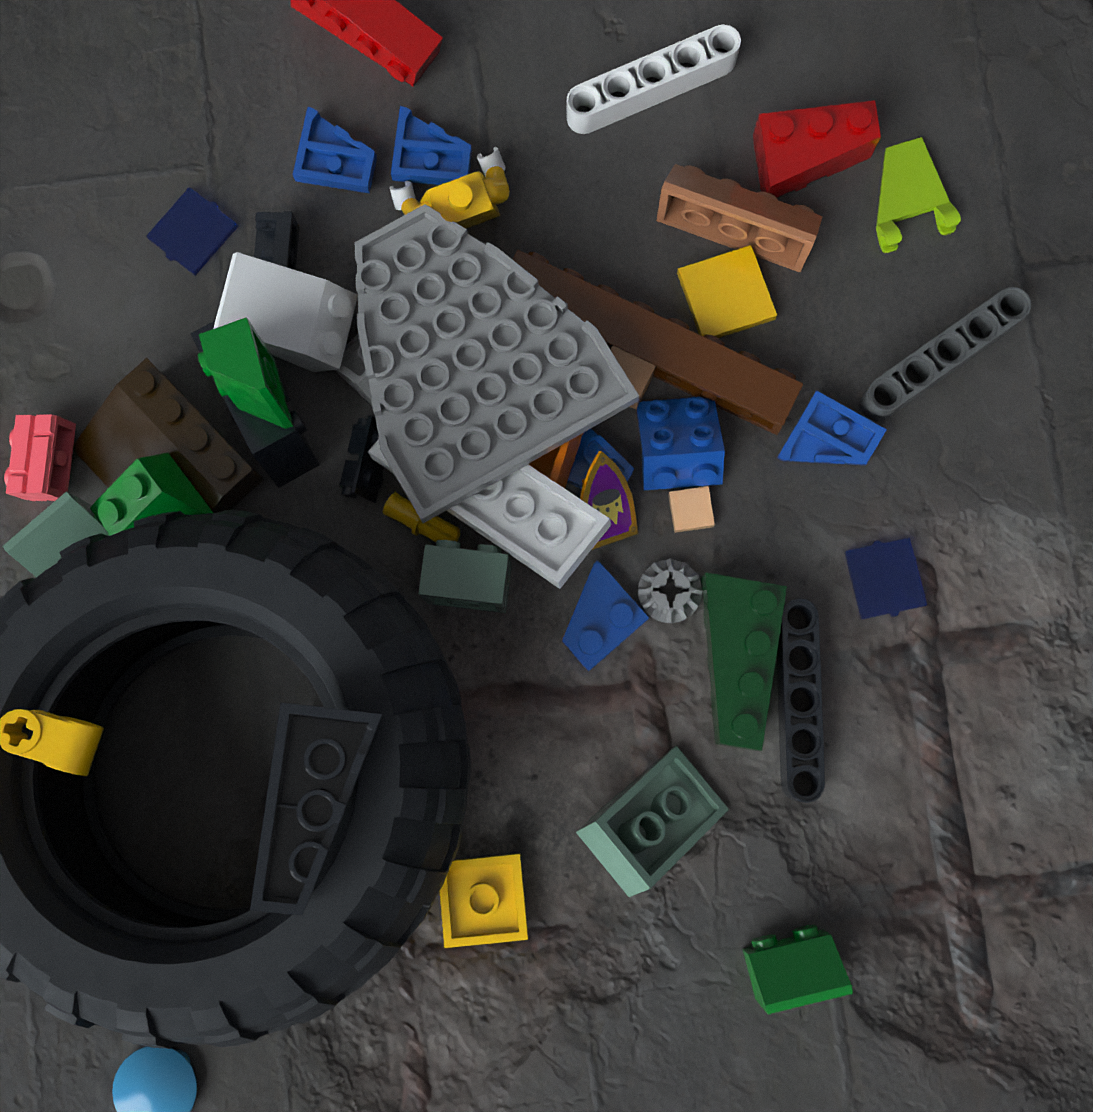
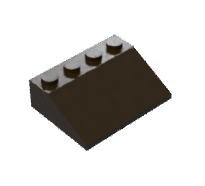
(153, 417)

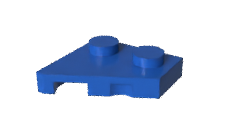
(427, 153)
(332, 157)
(601, 618)

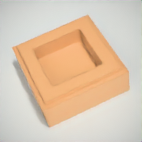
(691, 509)

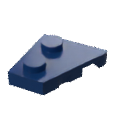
(831, 435)

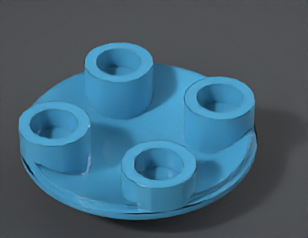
(155, 1082)

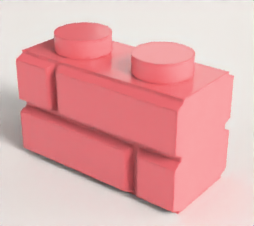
(40, 457)

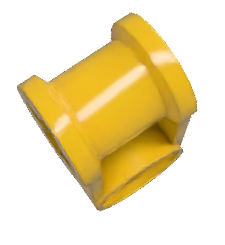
(56, 740)

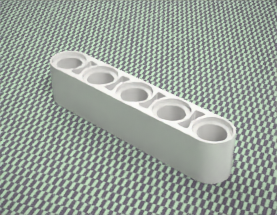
(663, 65)

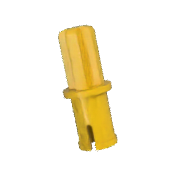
(403, 512)

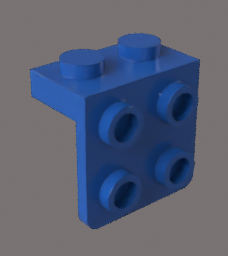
(680, 443)

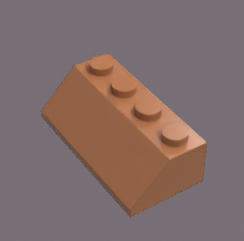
(738, 216)

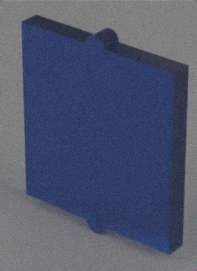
(192, 231)
(885, 578)

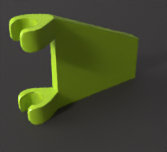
(910, 189)

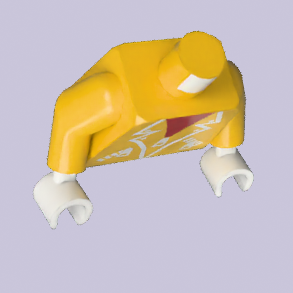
(465, 199)

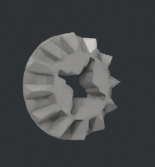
(656, 603)

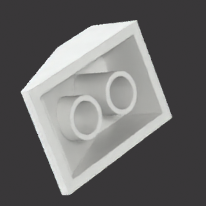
(292, 311)

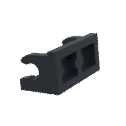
(277, 238)

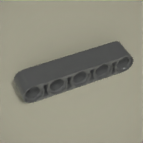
(955, 339)

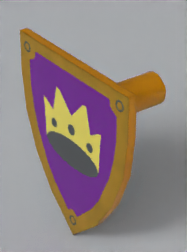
(609, 493)

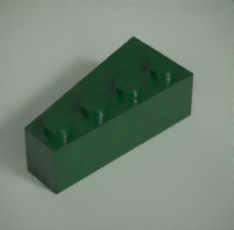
(742, 648)

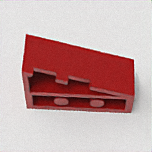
(812, 143)

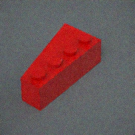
(379, 31)

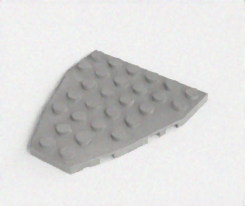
(471, 361)

